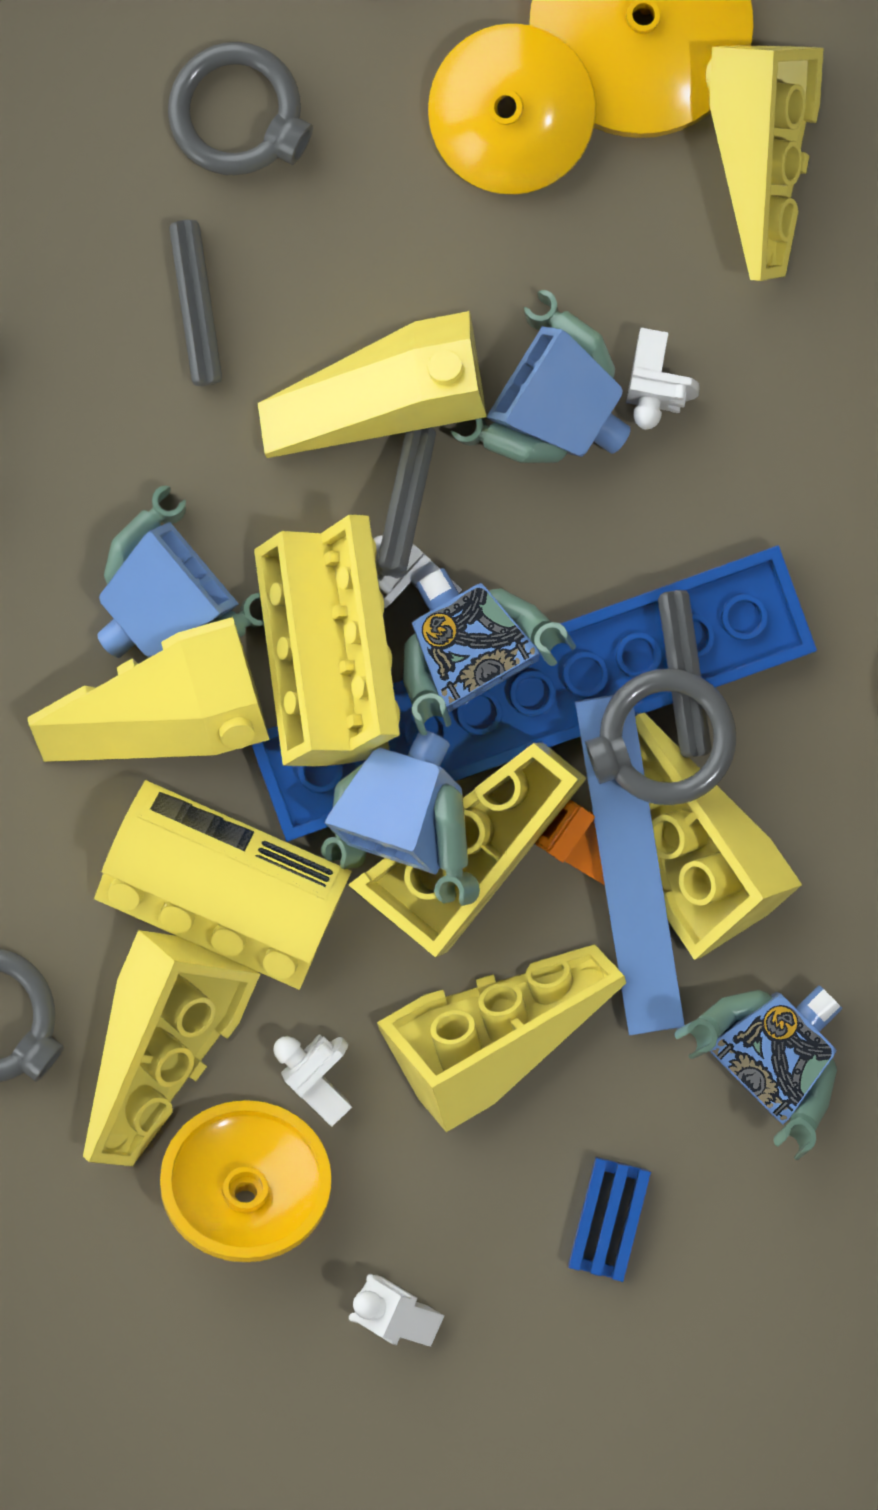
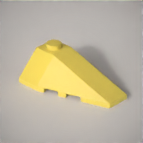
(760, 121)
(391, 387)
(175, 704)
(711, 856)
(162, 1023)
(482, 1041)

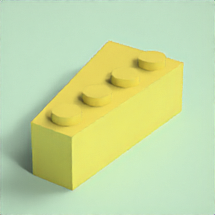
(501, 826)

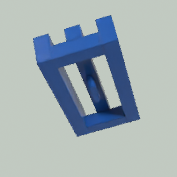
(597, 1265)

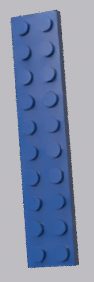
(742, 625)

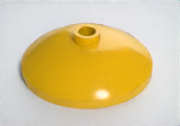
(551, 115)
(251, 1150)

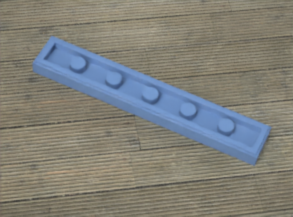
(632, 886)

